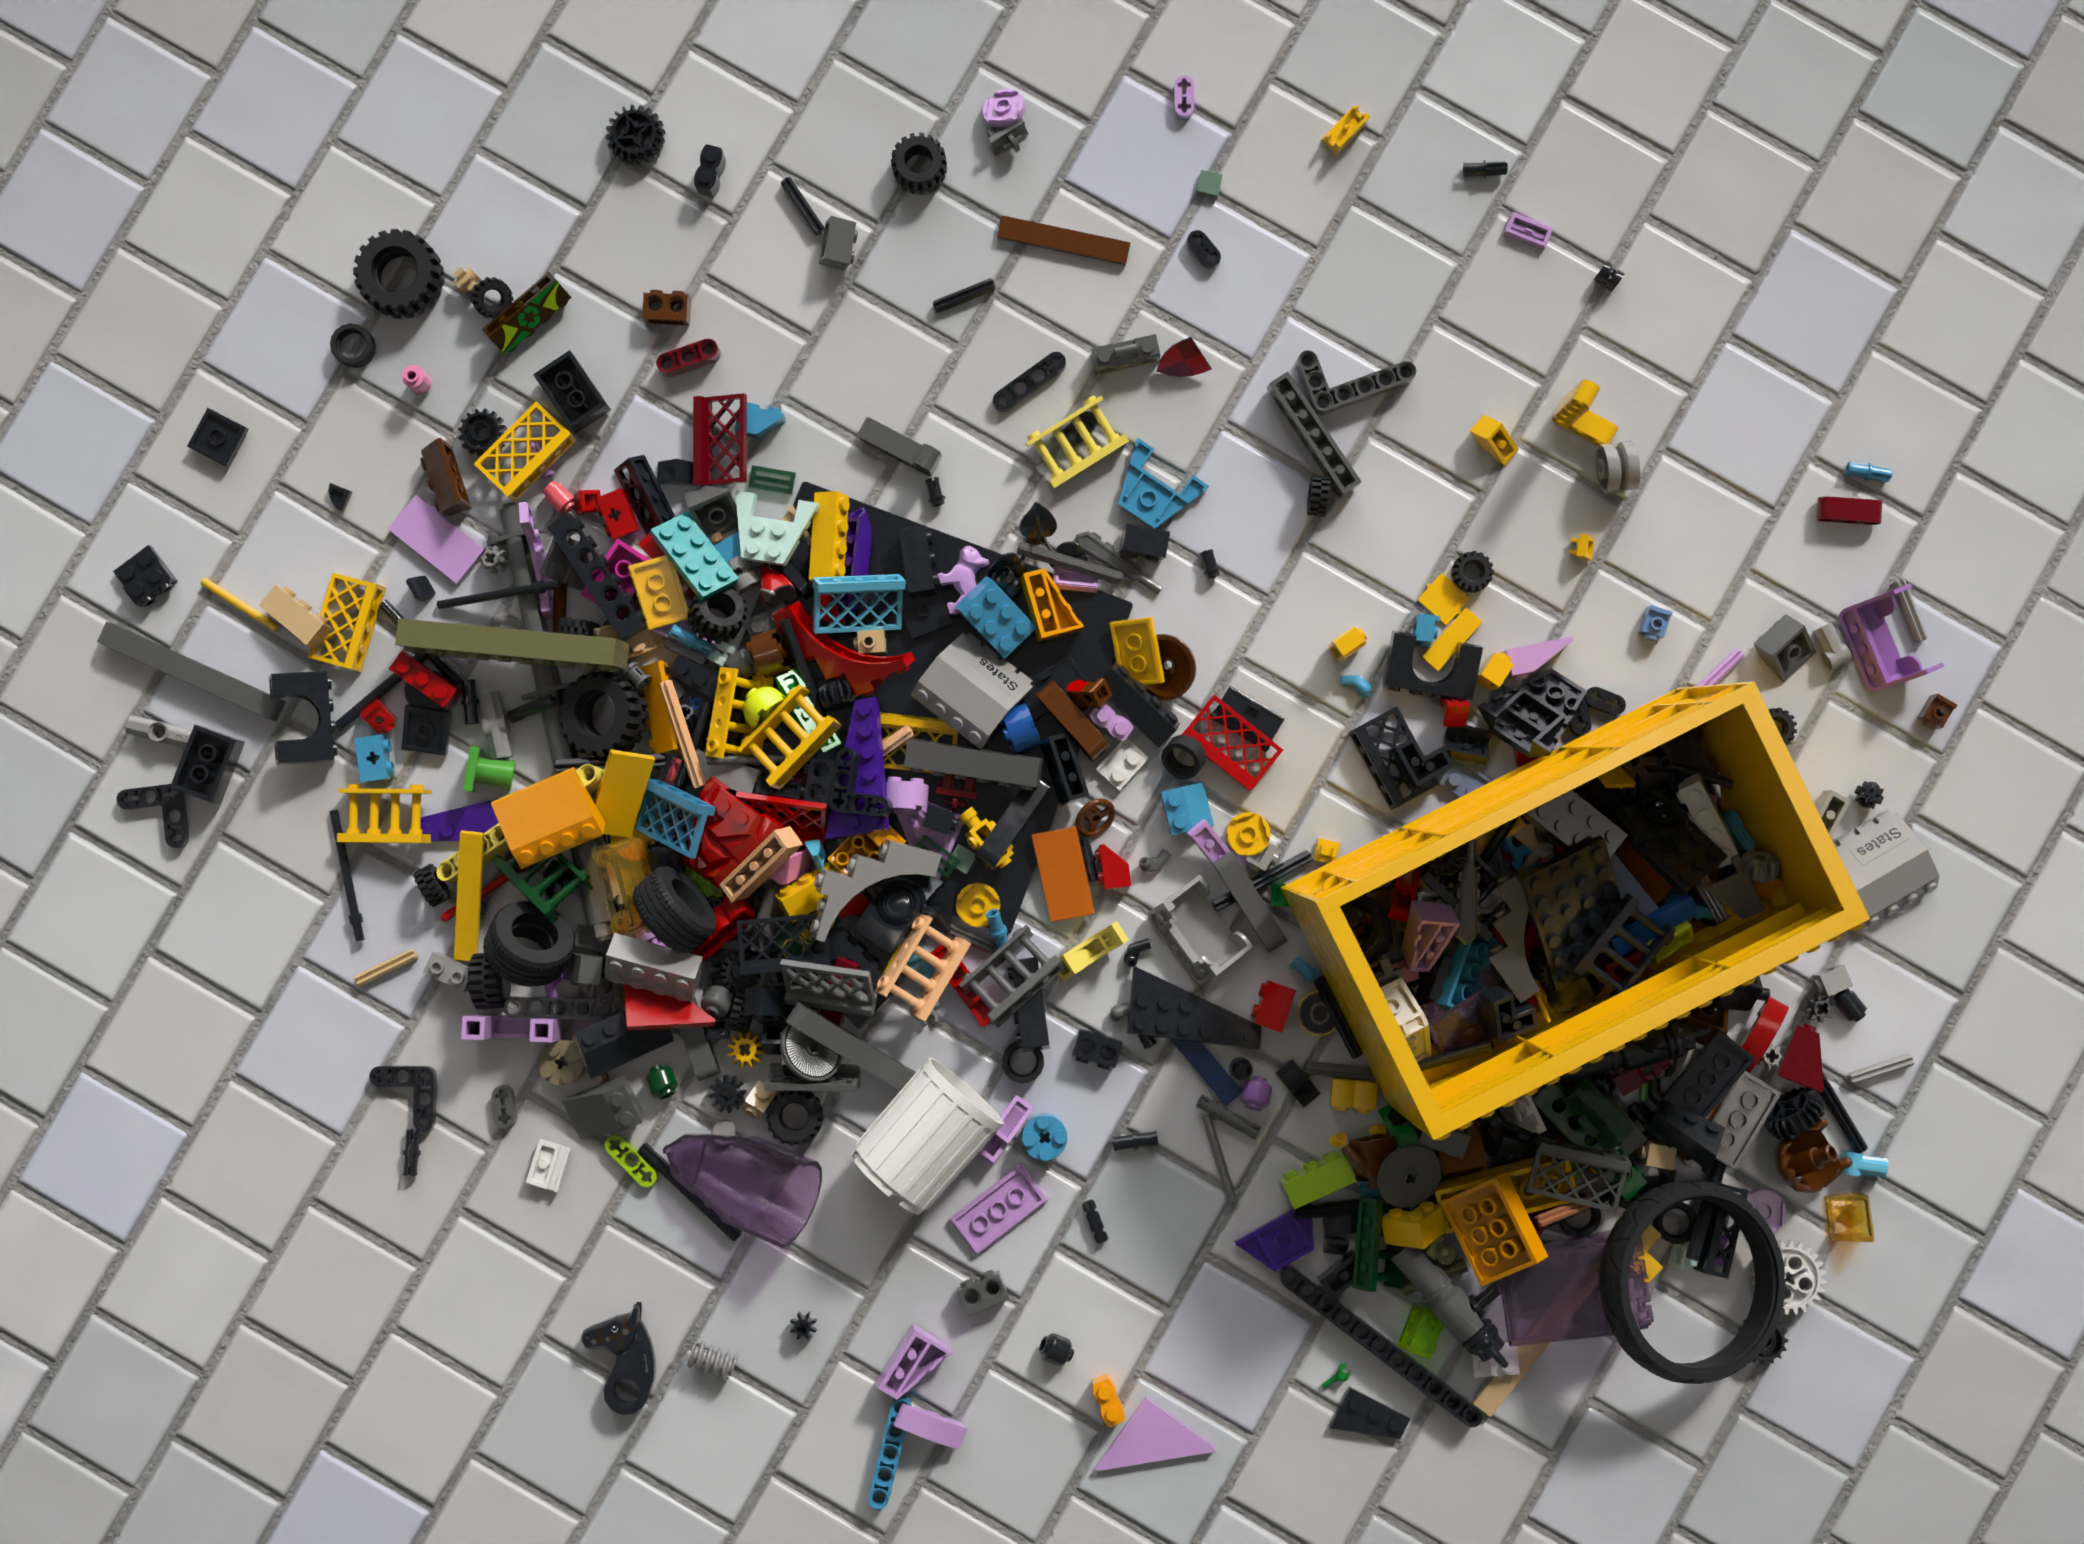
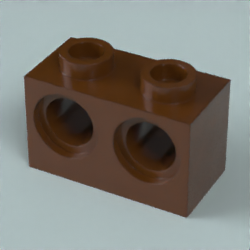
(665, 314)

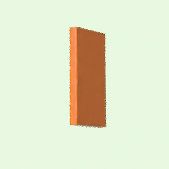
(1063, 873)

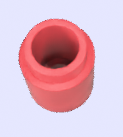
(559, 497)

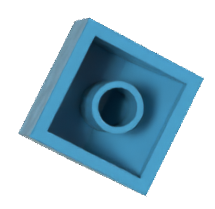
(1186, 807)

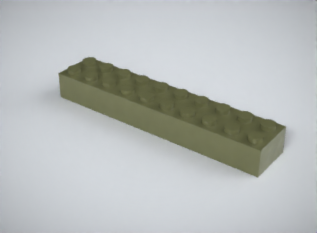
(512, 645)

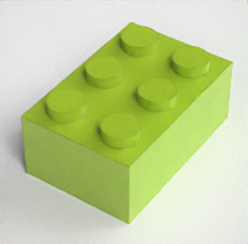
(1317, 1179)

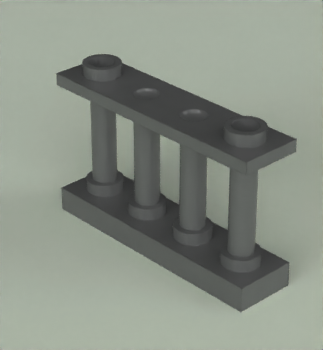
(1016, 996)

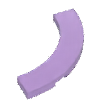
(538, 555)

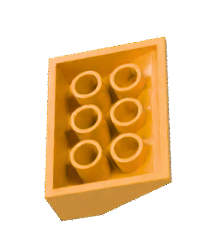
(548, 818)
(1494, 1229)

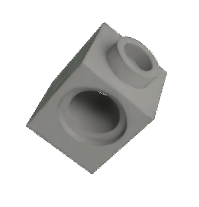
(1832, 980)

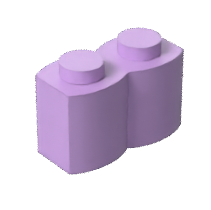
(1110, 723)

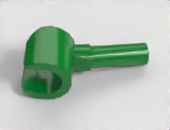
(1341, 1376)

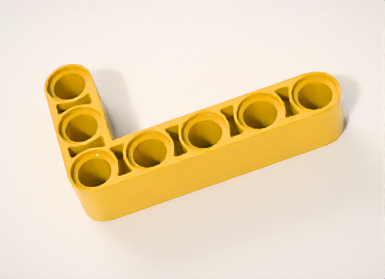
(1575, 415)

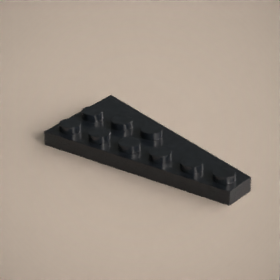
(1174, 1013)

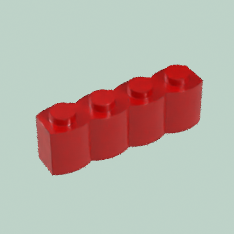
(726, 927)

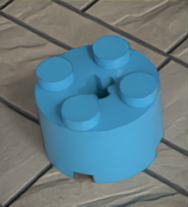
(1044, 1149)

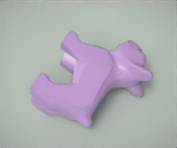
(963, 574)

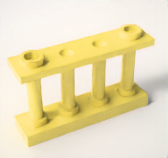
(1095, 451)

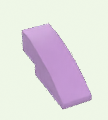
(1013, 1118)
(931, 1426)

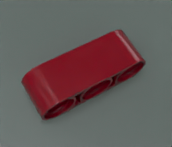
(677, 356)
(1849, 510)

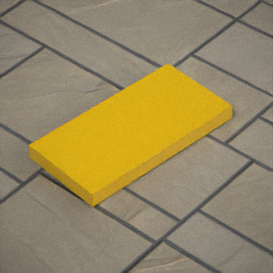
(622, 790)

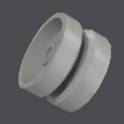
(1618, 466)

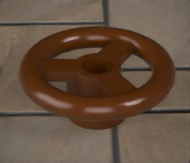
(1093, 816)

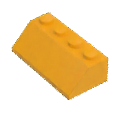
(659, 721)

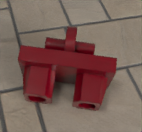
(967, 791)

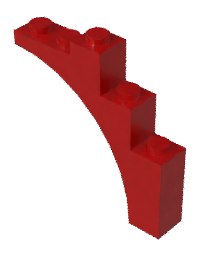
(835, 660)

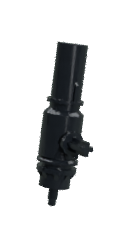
(1653, 1049)

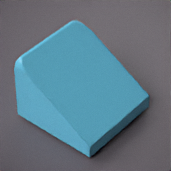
(816, 853)
(920, 966)

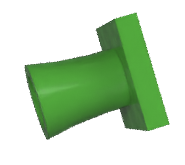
(487, 771)

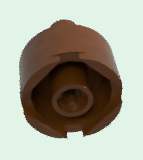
(769, 654)

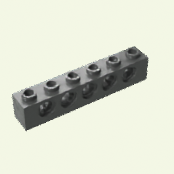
(1313, 434)

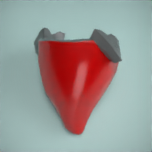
(775, 587)

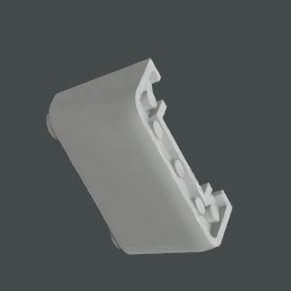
(1197, 932)

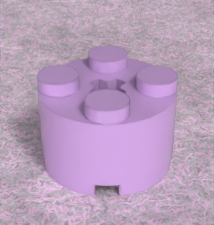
(907, 796)

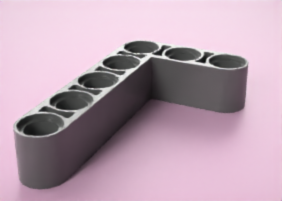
(1350, 387)

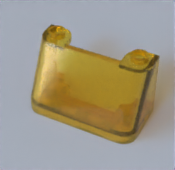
(631, 868)

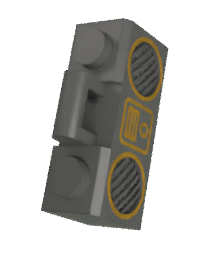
(1125, 354)

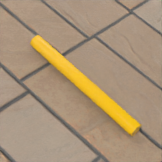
(240, 605)

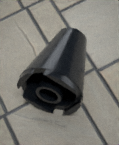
(662, 856)

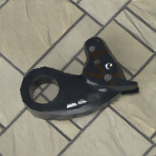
(631, 1343)

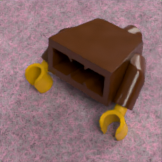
(1366, 1152)

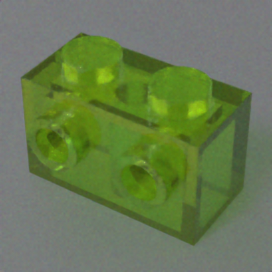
(1420, 1332)

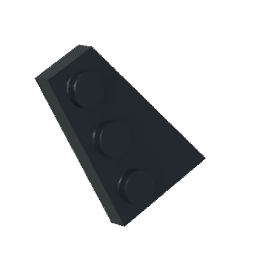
(1368, 1416)

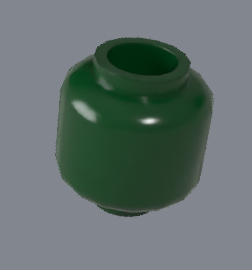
(661, 1082)

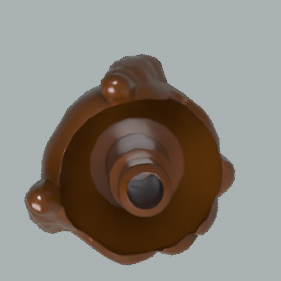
(1809, 1161)

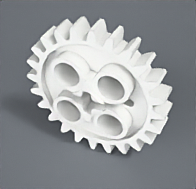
(1796, 1296)

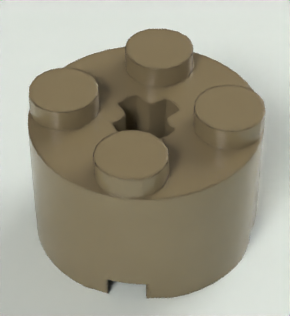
(552, 1068)

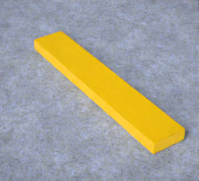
(468, 895)

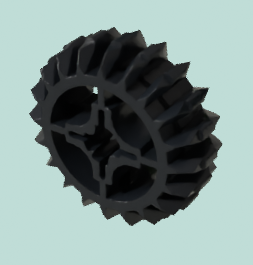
(627, 138)
(1794, 1114)

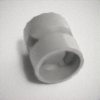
(748, 579)

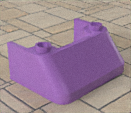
(1874, 646)

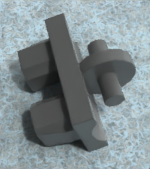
(1007, 137)

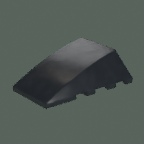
(1534, 714)

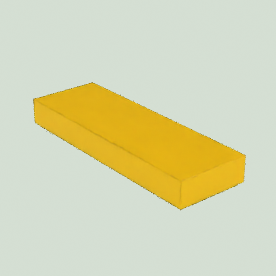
(1447, 642)

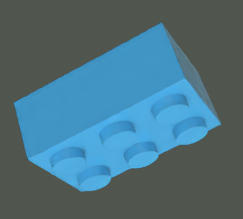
(995, 617)

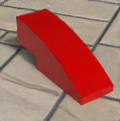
(1403, 894)

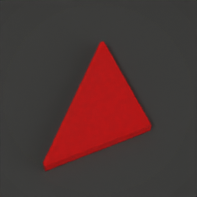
(653, 1011)

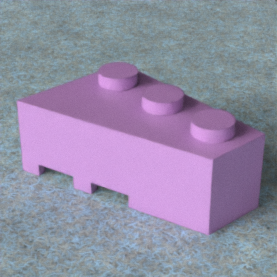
(911, 1360)

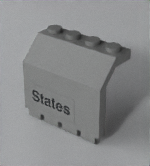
(971, 688)
(1886, 865)

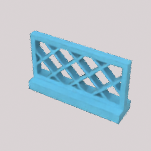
(858, 584)

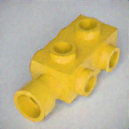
(984, 828)

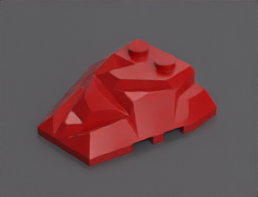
(728, 834)

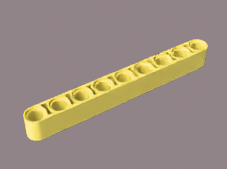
(494, 837)

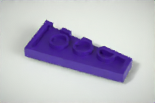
(449, 824)

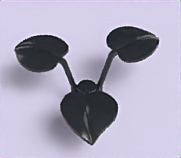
(1036, 527)

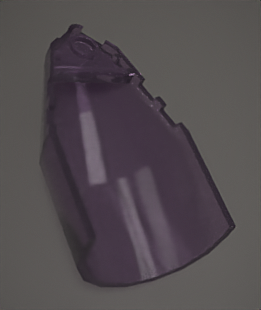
(749, 1182)

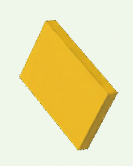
(659, 592)
(1138, 649)

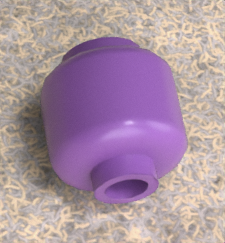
(1256, 1093)

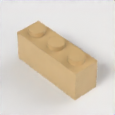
(296, 616)

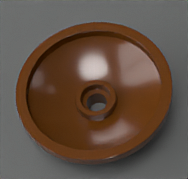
(1181, 674)

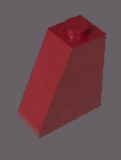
(1803, 1059)

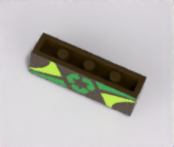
(527, 313)

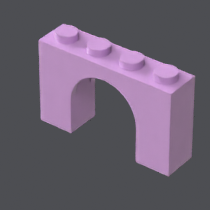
(502, 1026)

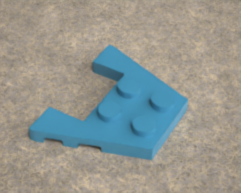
(1148, 496)

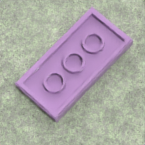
(436, 539)
(998, 1209)

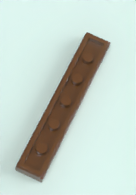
(1063, 240)

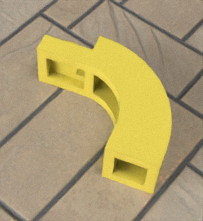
(1092, 949)

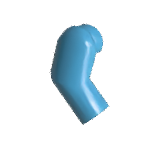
(1358, 682)

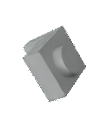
(1268, 857)

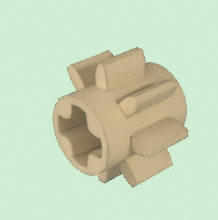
(465, 279)

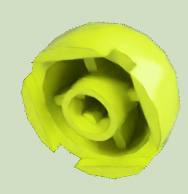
(761, 704)

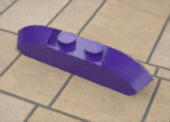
(857, 554)

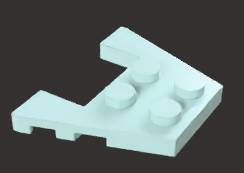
(770, 539)

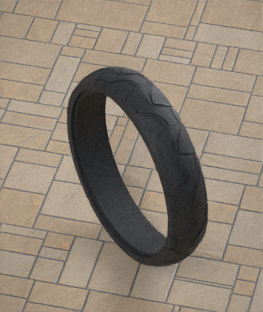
(1768, 1288)

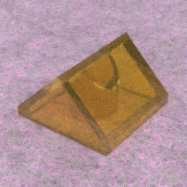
(1849, 1217)

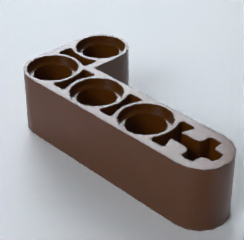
(1073, 721)

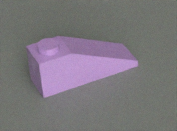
(1531, 657)

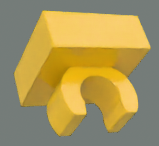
(1585, 547)
(1326, 851)

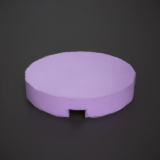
(1004, 108)
(1769, 1206)

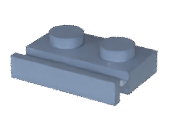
(1462, 778)

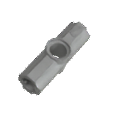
(495, 725)
(149, 729)

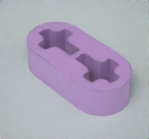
(1178, 97)

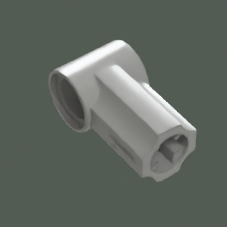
(1834, 651)

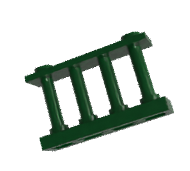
(534, 893)
(1367, 1248)

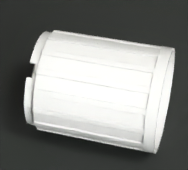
(926, 1137)

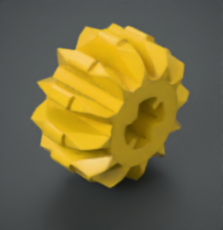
(754, 1049)

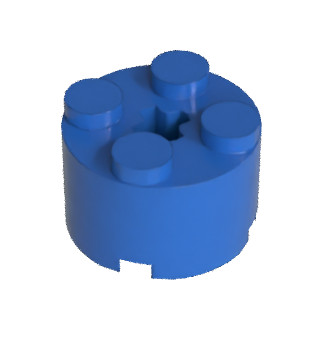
(1020, 729)

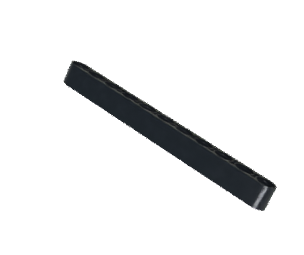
(1387, 1353)

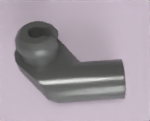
(1154, 863)
(1119, 1011)

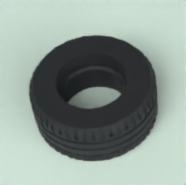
(674, 909)
(522, 964)

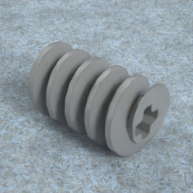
(712, 1360)

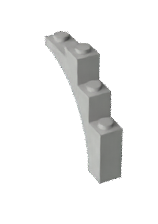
(863, 871)

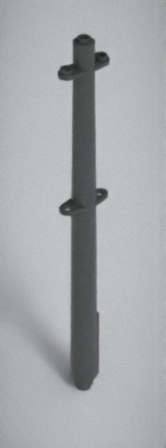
(598, 902)

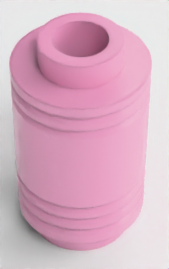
(416, 379)

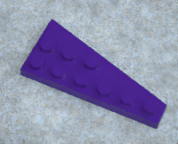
(866, 738)

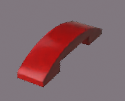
(1764, 1029)

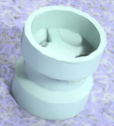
(719, 658)

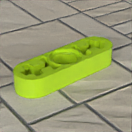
(622, 1161)

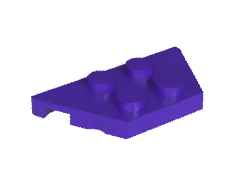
(1279, 1240)

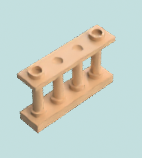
(944, 967)

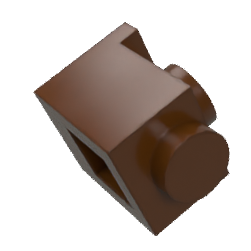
(1928, 712)

